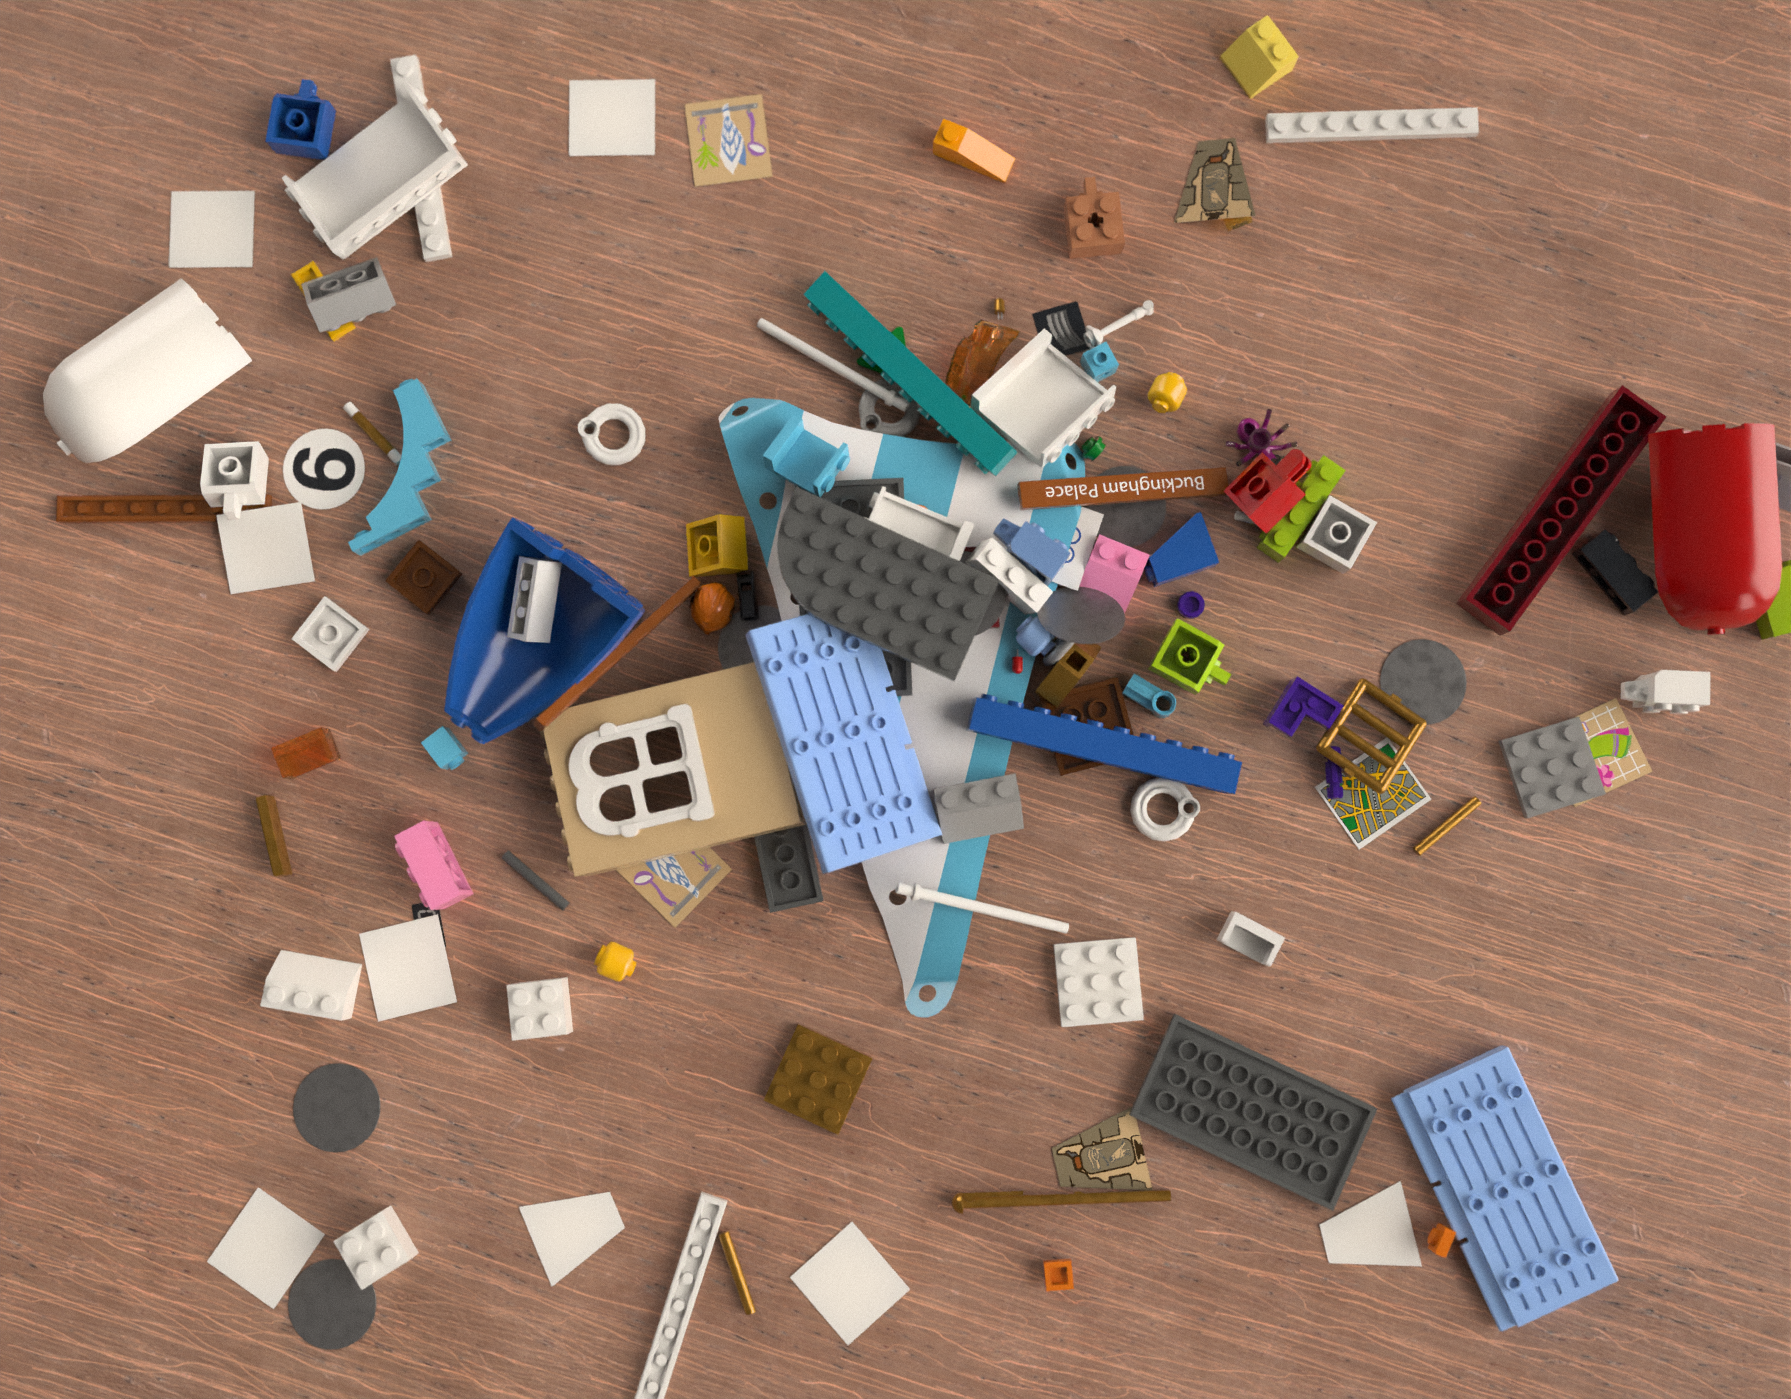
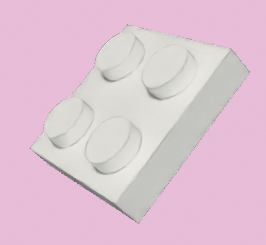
(330, 634)

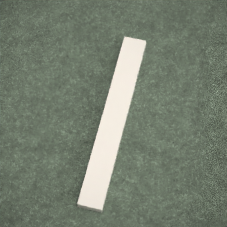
(681, 1297)

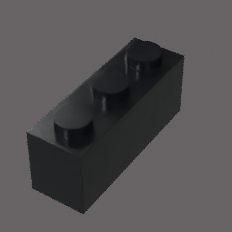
(1615, 572)

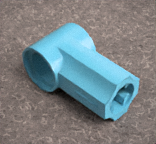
(1147, 694)

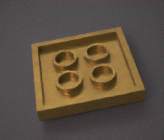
(818, 1079)

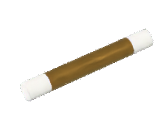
(372, 432)

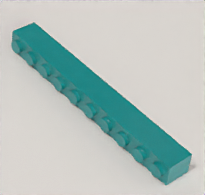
(910, 374)

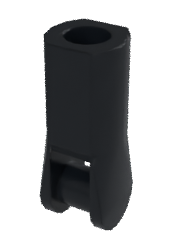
(747, 599)

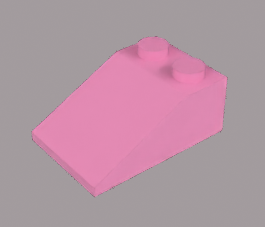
(1114, 569)

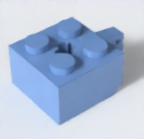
(1033, 548)

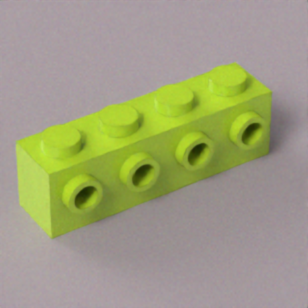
(1317, 486)

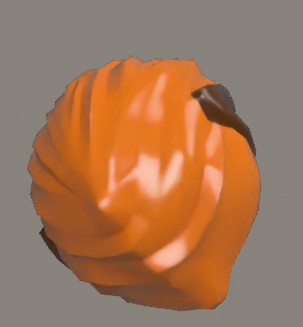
(712, 607)

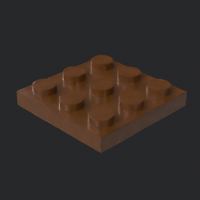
(1095, 702)

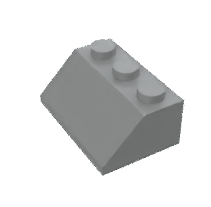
(348, 295)
(979, 808)

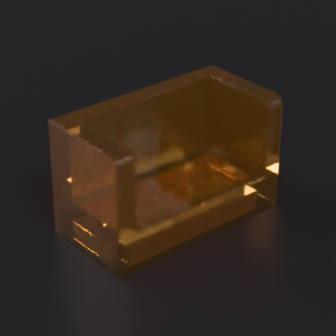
(306, 753)

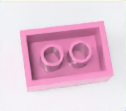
(432, 865)

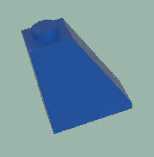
(1183, 554)

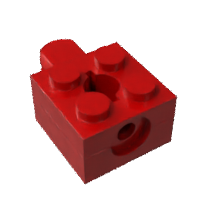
(1269, 490)

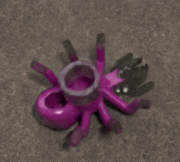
(1259, 439)

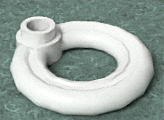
(597, 418)
(1169, 831)

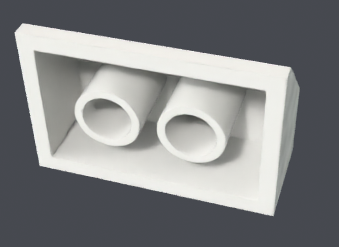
(312, 985)

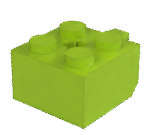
(1203, 653)

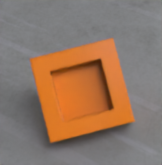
(1441, 1239)
(1058, 1274)

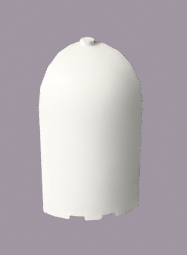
(139, 374)

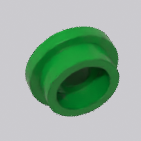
(1092, 448)

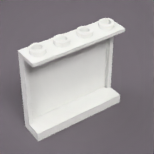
(1041, 400)
(920, 524)

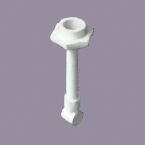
(1094, 336)

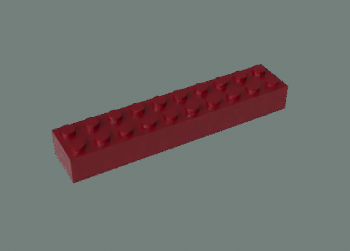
(1561, 510)

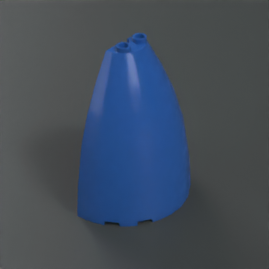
(507, 681)

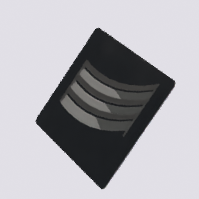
(1065, 325)

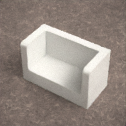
(1250, 938)

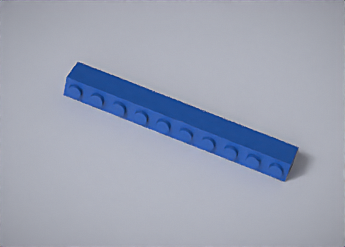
(1104, 745)

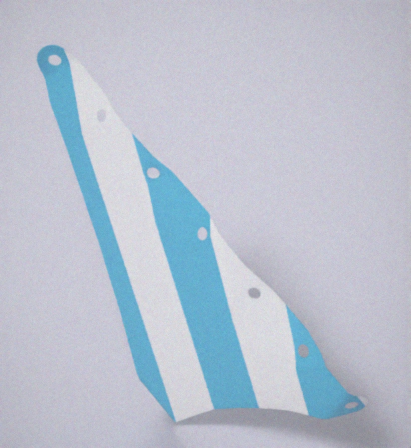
(922, 933)

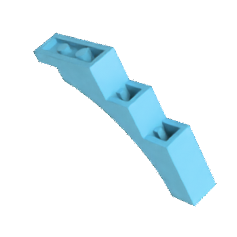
(402, 505)

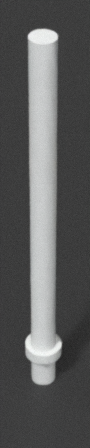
(889, 396)
(916, 892)

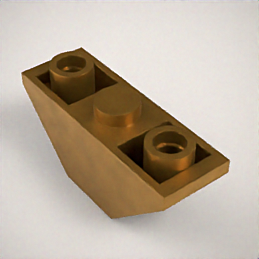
(1067, 673)

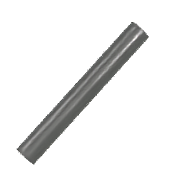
(535, 880)

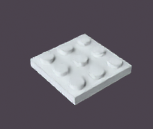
(1098, 982)

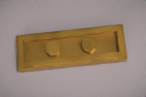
(273, 836)

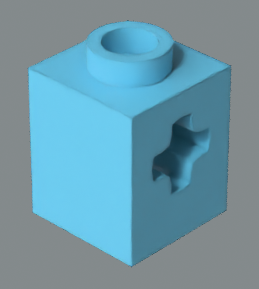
(1099, 362)
(445, 748)

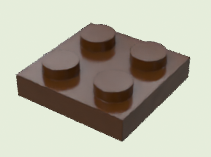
(423, 577)

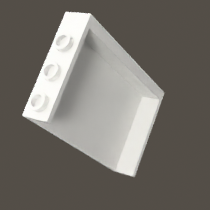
(377, 175)

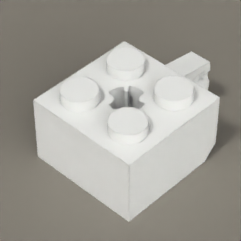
(234, 476)
(1669, 690)

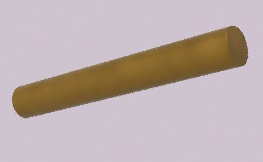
(1446, 826)
(737, 1273)

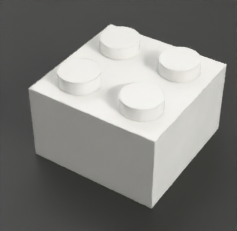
(1336, 534)
(539, 1008)
(376, 1247)

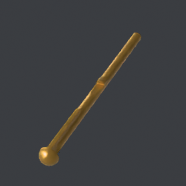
(1017, 1199)

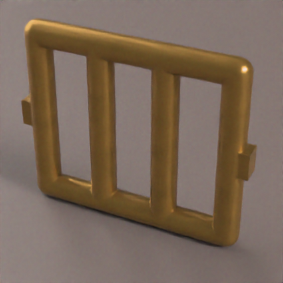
(1405, 743)

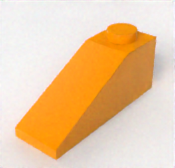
(971, 151)

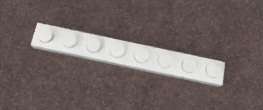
(1372, 125)
(430, 210)

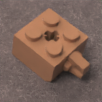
(1095, 208)

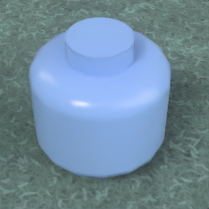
(1034, 637)

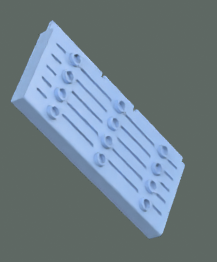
(842, 741)
(1504, 1188)

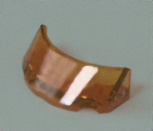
(977, 358)

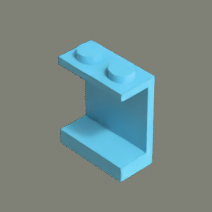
(805, 458)

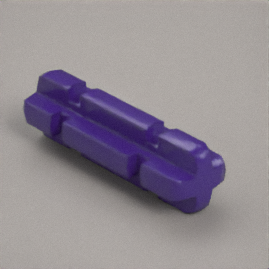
(1334, 778)

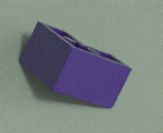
(1302, 700)

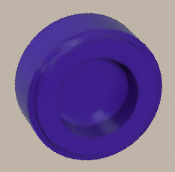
(1190, 605)

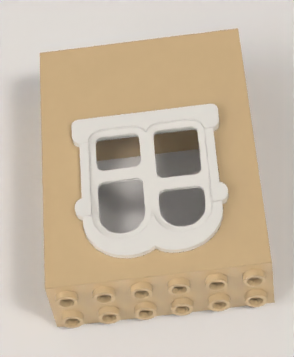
(727, 752)

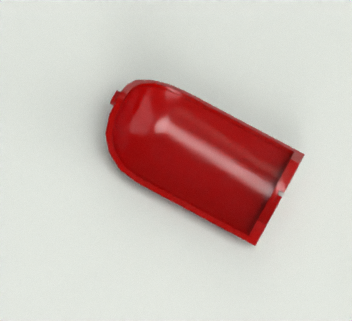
(1716, 524)

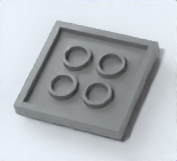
(1552, 767)

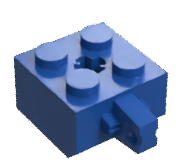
(301, 123)

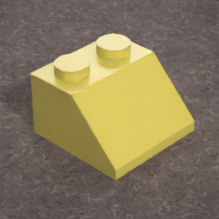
(1259, 57)

